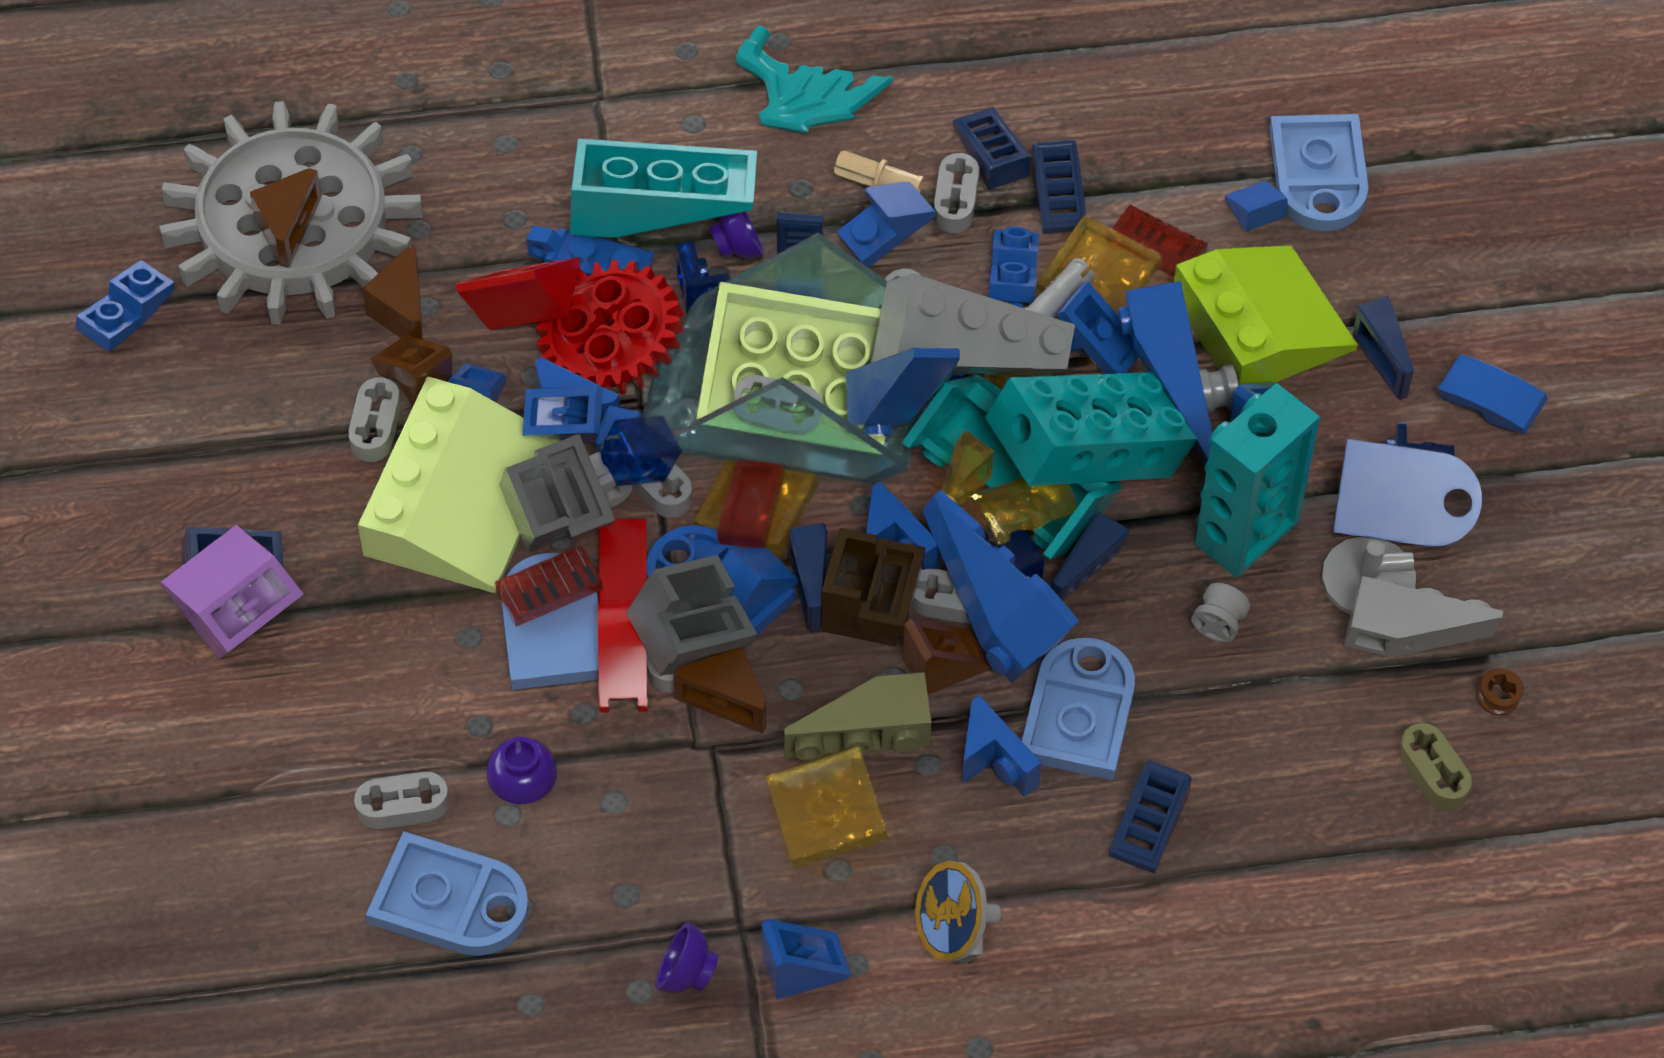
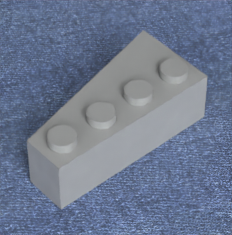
(989, 332)

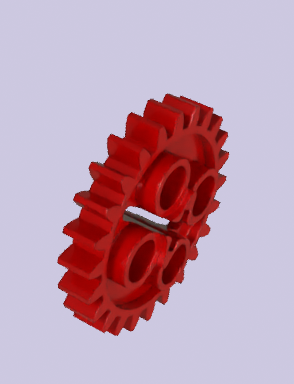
(613, 326)

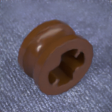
(1509, 683)

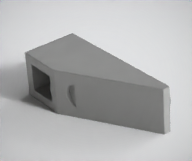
(1408, 620)

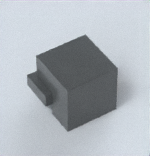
(555, 495)
(688, 614)

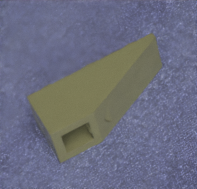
(875, 716)

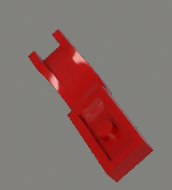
(620, 650)

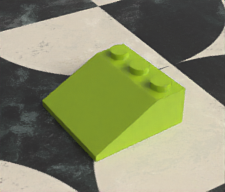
(1261, 312)

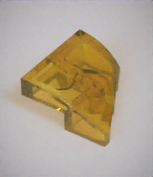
(968, 469)
(1021, 507)

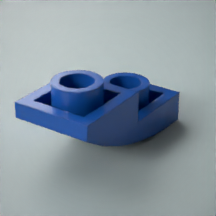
(1014, 265)
(130, 303)
(1494, 392)

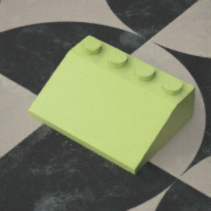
(785, 337)
(441, 490)

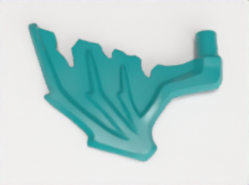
(806, 95)

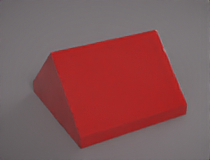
(522, 293)

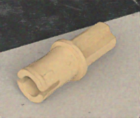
(872, 173)

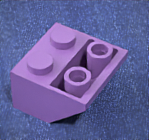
(231, 590)

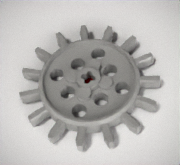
(271, 157)

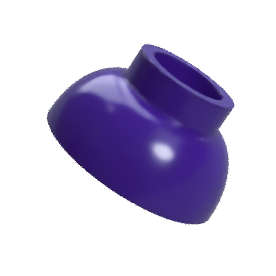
(737, 236)
(521, 770)
(686, 962)

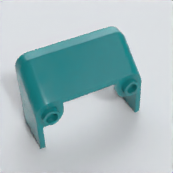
(963, 407)

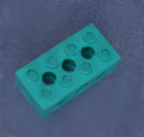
(1090, 428)
(1256, 479)

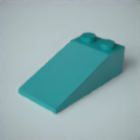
(656, 186)

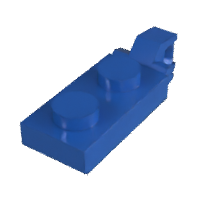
(560, 245)

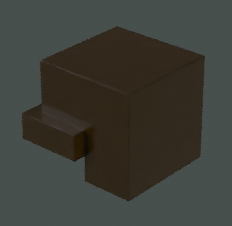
(870, 587)

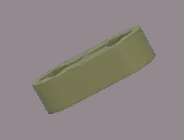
(1441, 762)

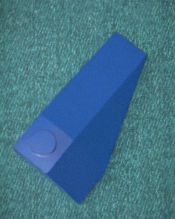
(1166, 347)
(897, 388)
(1011, 615)

